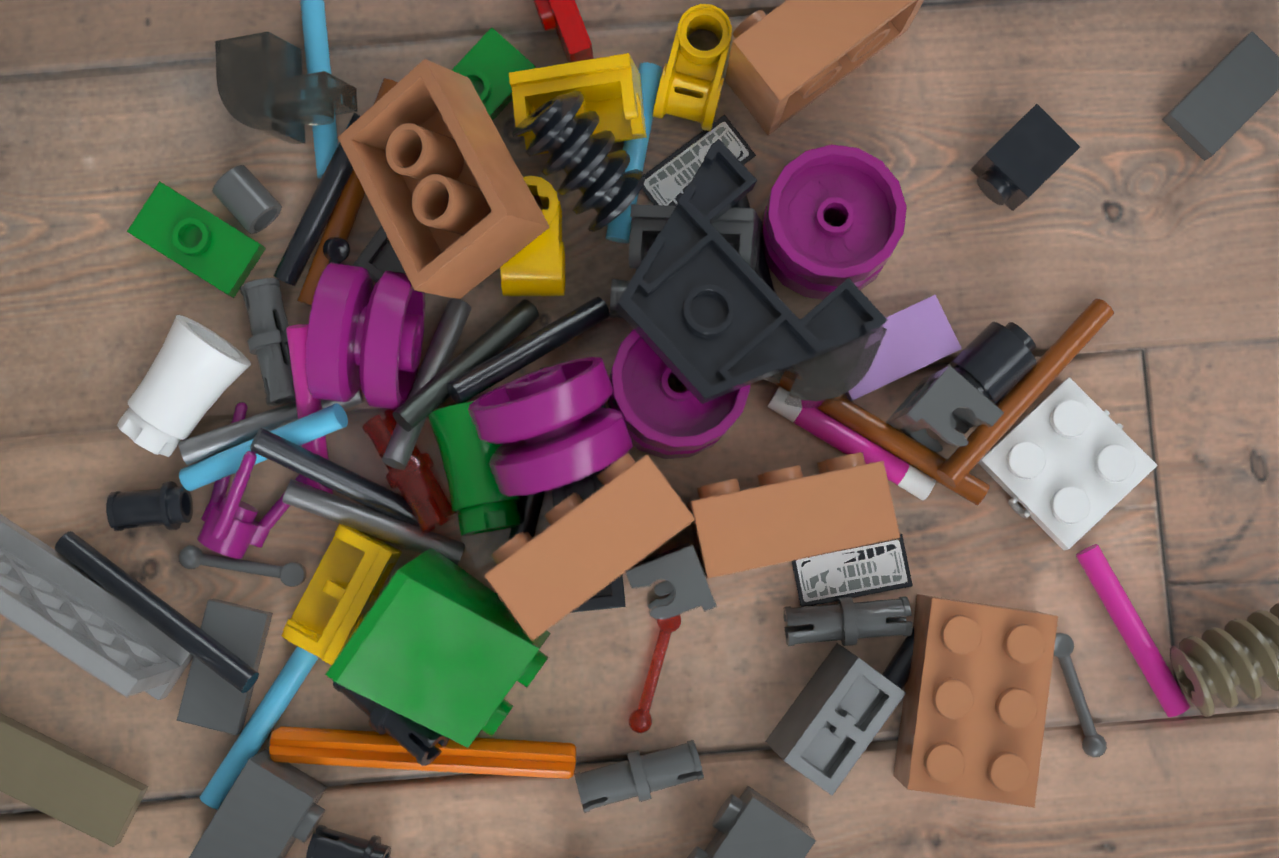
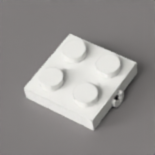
(1067, 464)

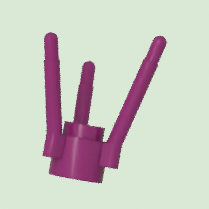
(231, 522)

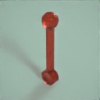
(640, 719)

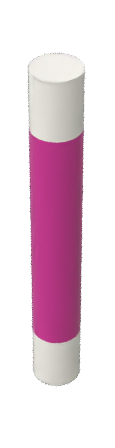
(851, 442)

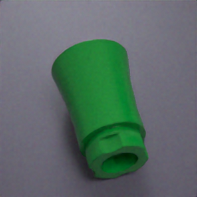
(469, 474)

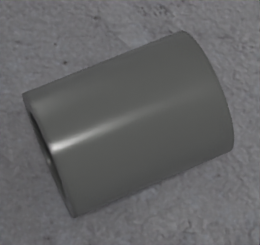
(247, 199)

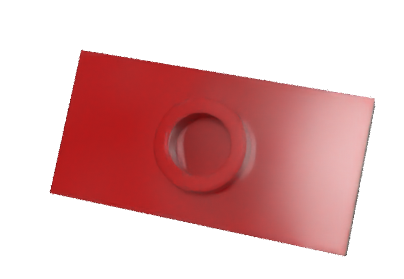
(567, 21)

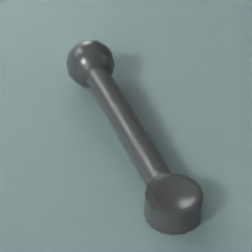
(290, 574)
(1093, 743)

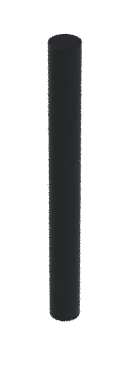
(157, 612)

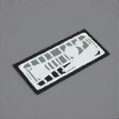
(670, 177)
(852, 572)

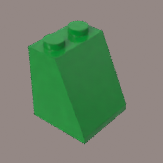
(440, 650)

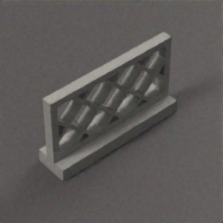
(83, 618)

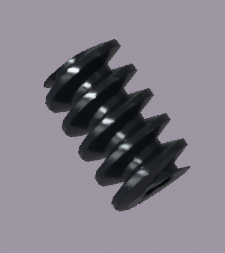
(583, 157)

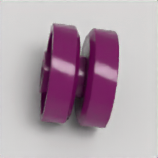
(838, 188)
(364, 336)
(659, 418)
(551, 427)

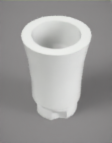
(180, 386)

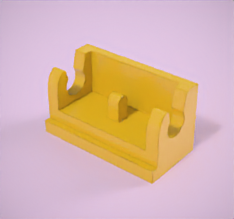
(608, 85)
(340, 592)

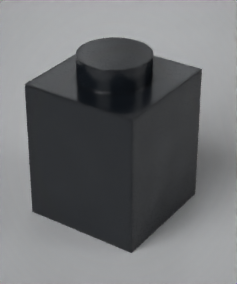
(1023, 159)

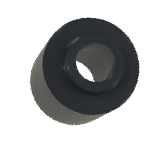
(996, 359)

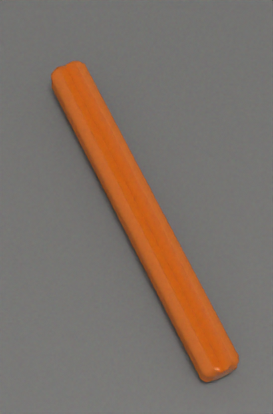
(382, 751)

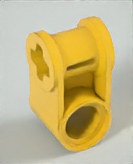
(693, 77)
(541, 264)

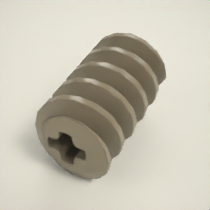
(1229, 660)

